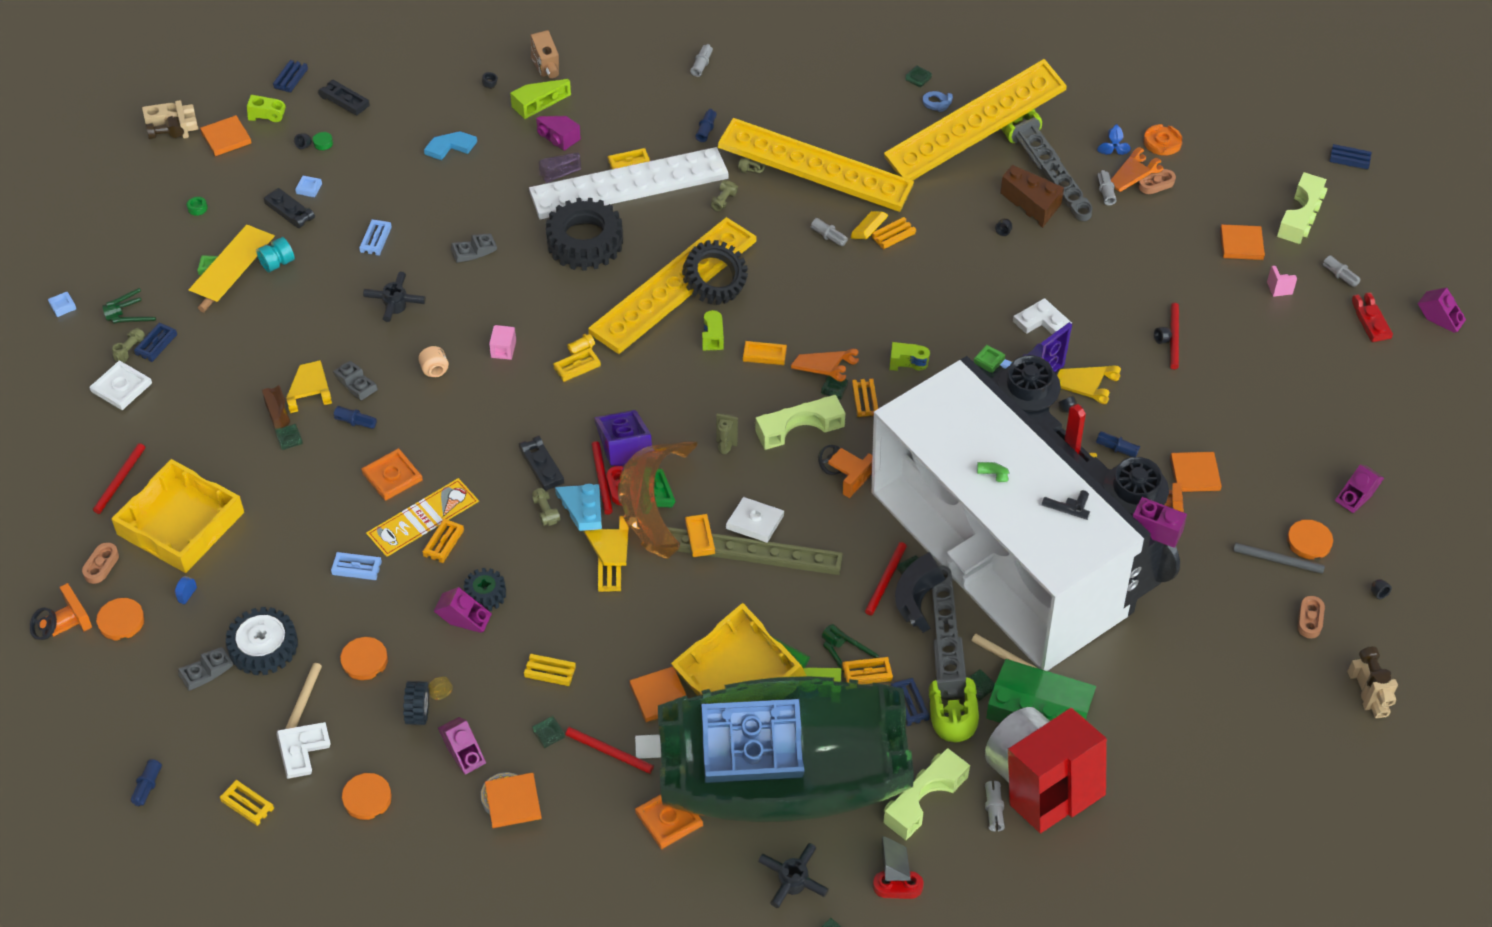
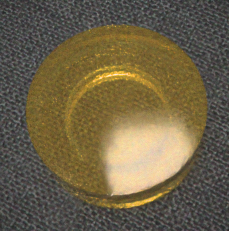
(440, 688)

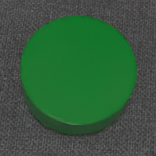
(322, 141)
(197, 206)

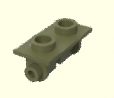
(726, 432)

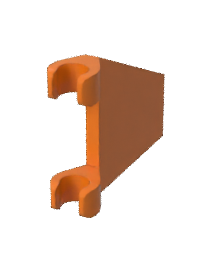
(1133, 170)
(826, 363)

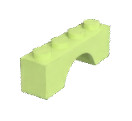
(1296, 222)
(822, 413)
(944, 774)

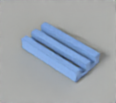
(373, 247)
(354, 568)

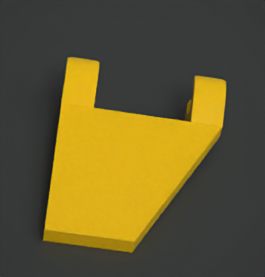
(1087, 380)
(307, 382)
(610, 544)

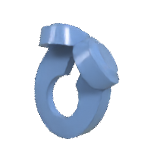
(945, 100)

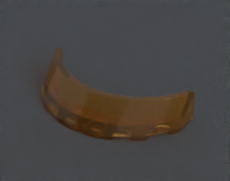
(638, 496)

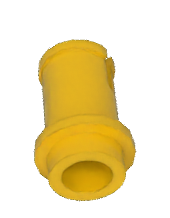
(581, 344)

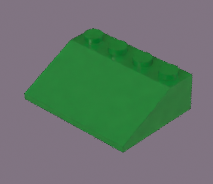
(1028, 686)

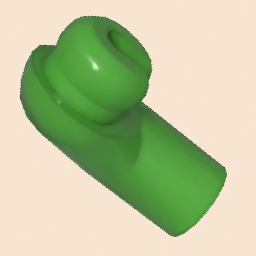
(993, 468)

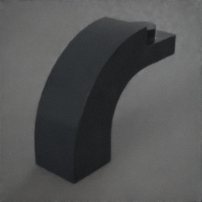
(913, 586)

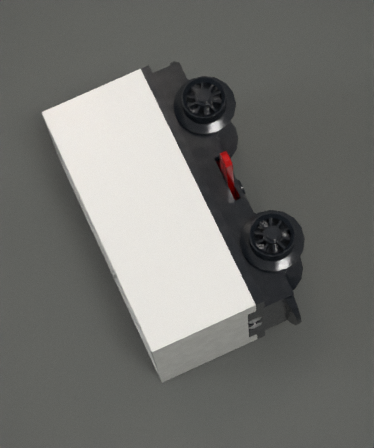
(1029, 567)

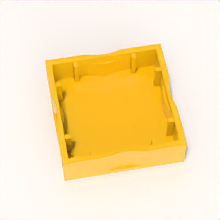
(178, 516)
(735, 653)

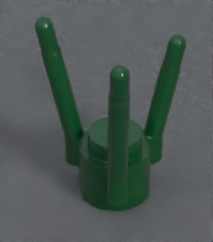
(113, 309)
(836, 638)

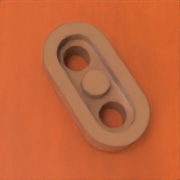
(1157, 181)
(99, 564)
(1311, 619)

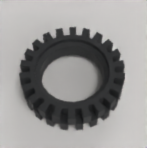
(700, 287)

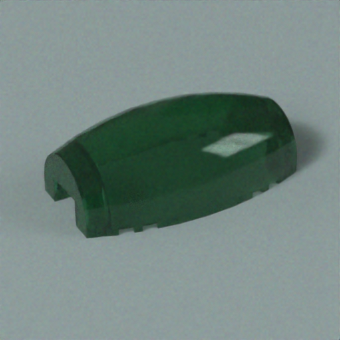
(849, 746)

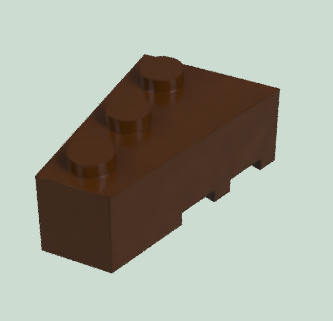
(1032, 193)

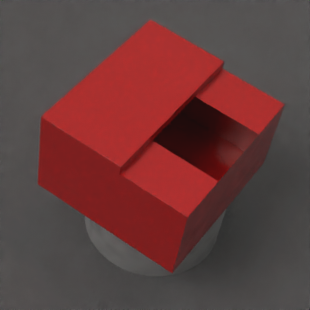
(1049, 765)

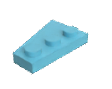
(583, 505)

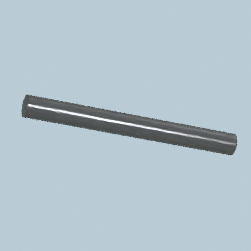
(1279, 558)

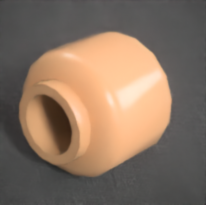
(433, 361)

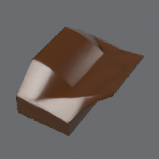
(275, 405)

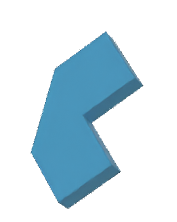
(441, 145)

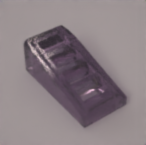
(553, 167)

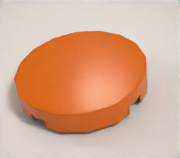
(1162, 140)
(1310, 539)
(120, 618)
(364, 658)
(366, 796)

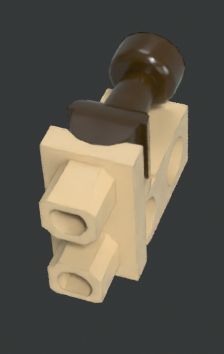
(170, 119)
(1374, 682)

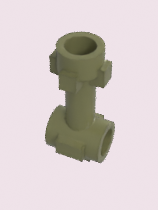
(727, 188)
(120, 350)
(548, 515)

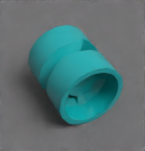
(273, 255)

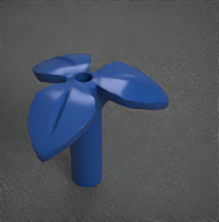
(1115, 136)

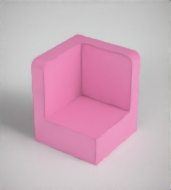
(1281, 284)
(502, 342)

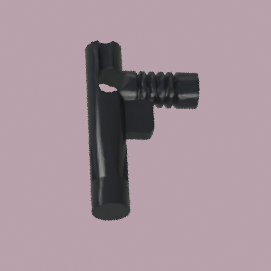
(1070, 506)

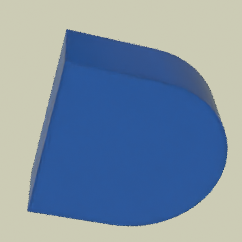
(185, 589)

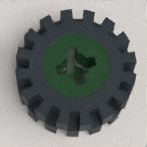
(486, 588)

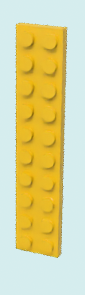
(975, 121)
(816, 164)
(664, 290)

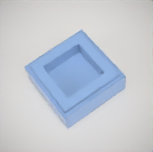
(308, 186)
(62, 304)

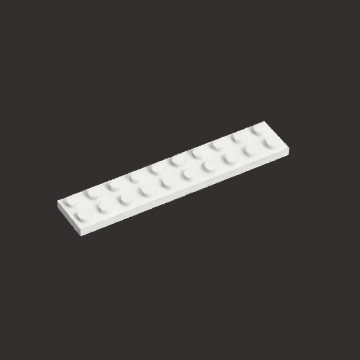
(632, 181)

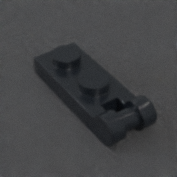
(344, 97)
(288, 208)
(541, 463)

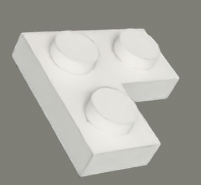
(1040, 314)
(296, 744)

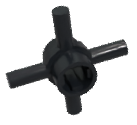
(394, 297)
(800, 876)

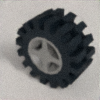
(416, 703)

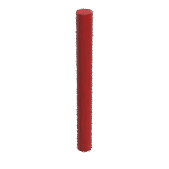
(1174, 342)
(602, 480)
(116, 482)
(882, 585)
(609, 750)

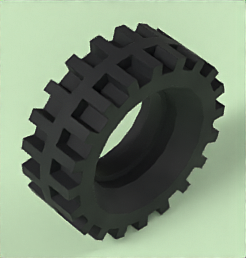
(589, 251)

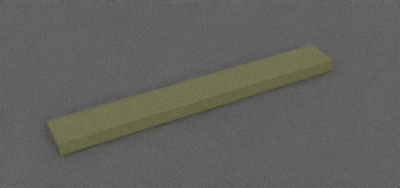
(767, 553)

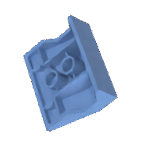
(752, 740)

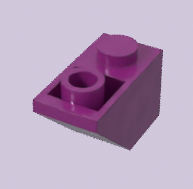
(558, 130)
(1442, 309)
(1359, 488)
(1161, 521)
(462, 610)
(462, 744)

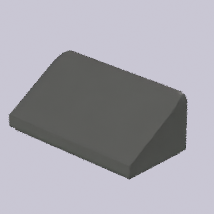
(895, 861)

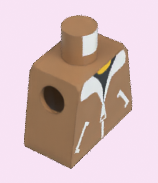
(547, 62)

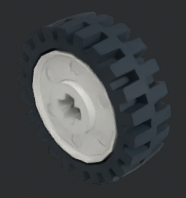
(261, 641)

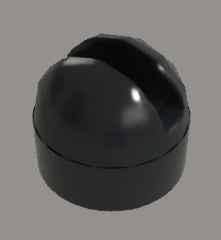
(491, 76)
(302, 141)
(1003, 227)
(1162, 335)
(1066, 403)
(1381, 588)

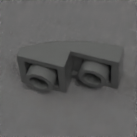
(478, 247)
(354, 380)
(208, 668)

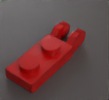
(1371, 318)

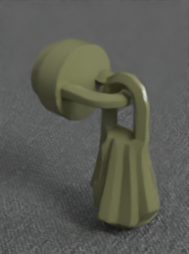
(745, 163)

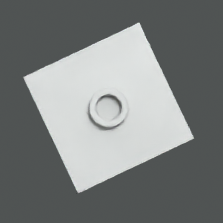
(120, 385)
(755, 519)

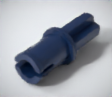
(706, 125)
(354, 417)
(1117, 444)
(146, 782)

